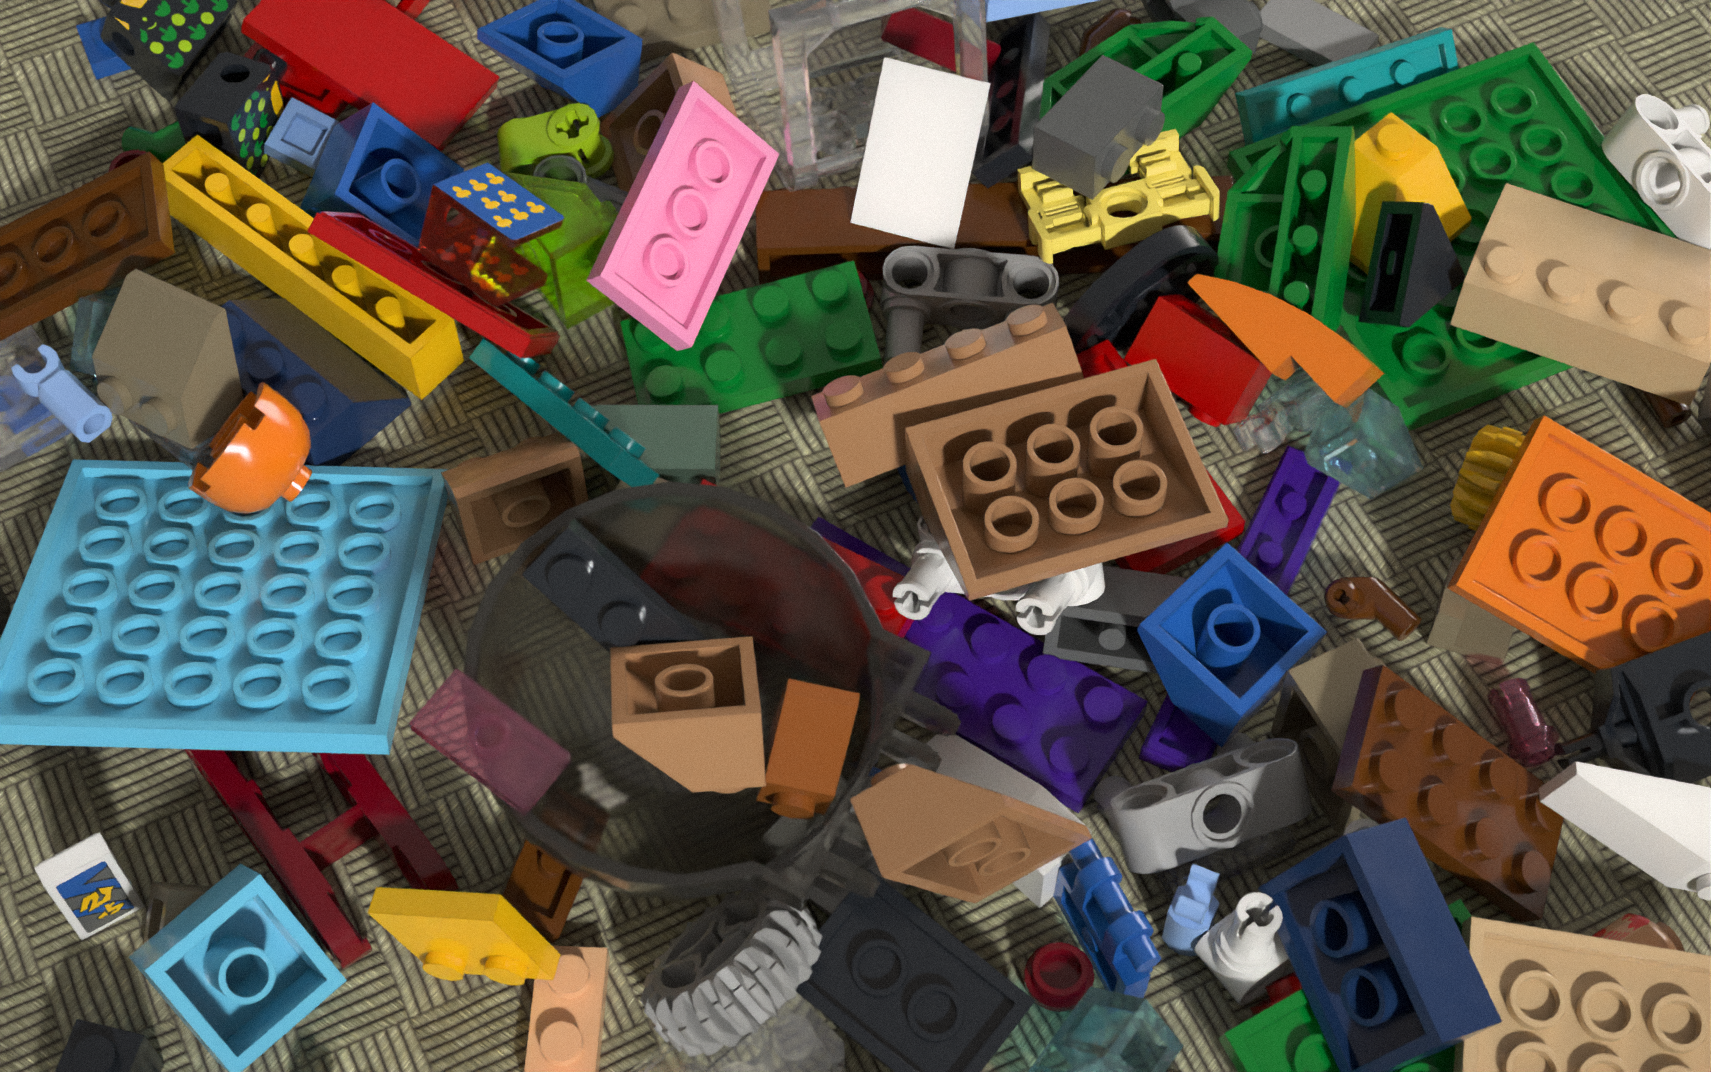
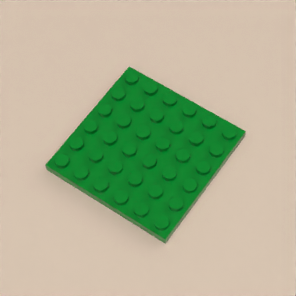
(1493, 127)

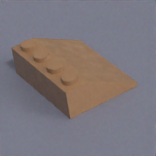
(974, 368)
(1060, 480)

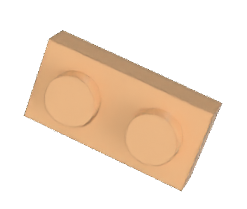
(569, 1013)

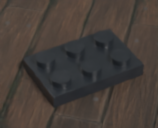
(910, 987)

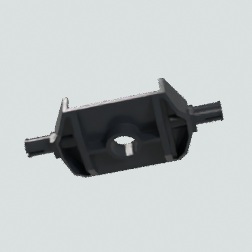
(1645, 717)

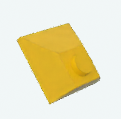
(1401, 166)

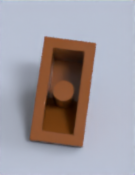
(807, 748)

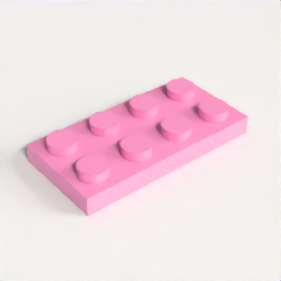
(683, 217)

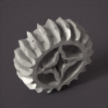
(730, 972)

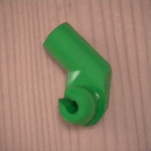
(160, 143)

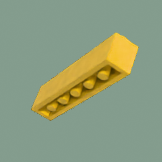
(272, 243)

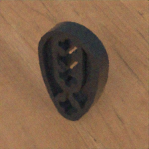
(1126, 292)

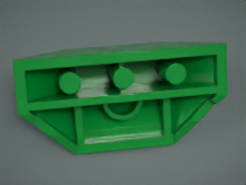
(1189, 59)
(1295, 221)

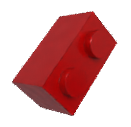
(1200, 360)

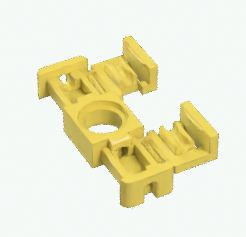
(1159, 198)

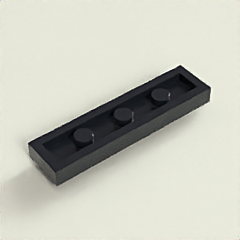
(1013, 100)

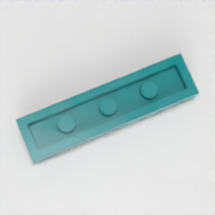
(1344, 83)
(578, 423)

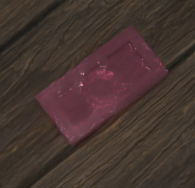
(490, 741)

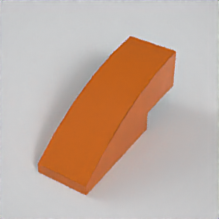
(1289, 338)

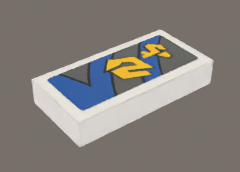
(89, 886)

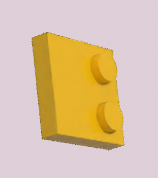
(465, 934)

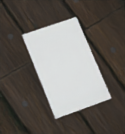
(919, 152)

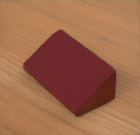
(927, 37)

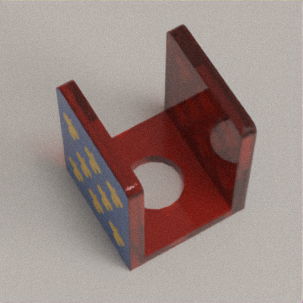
(480, 239)

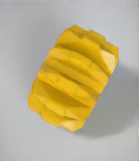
(1483, 472)

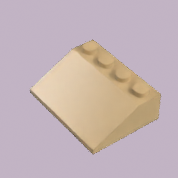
(1591, 294)

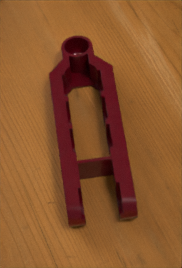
(299, 864)

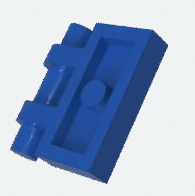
(1105, 922)

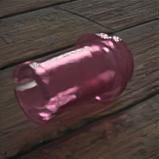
(1523, 723)

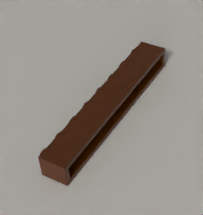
(814, 231)

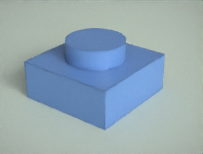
(300, 137)

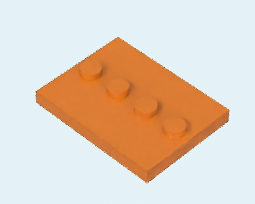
(1589, 554)

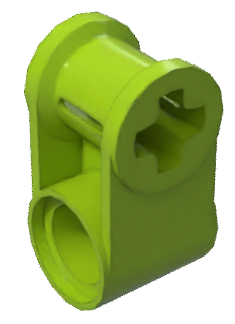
(532, 139)

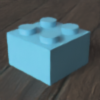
(238, 968)

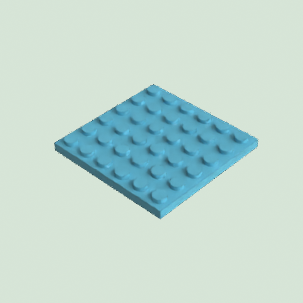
(218, 625)

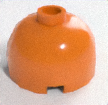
(256, 455)

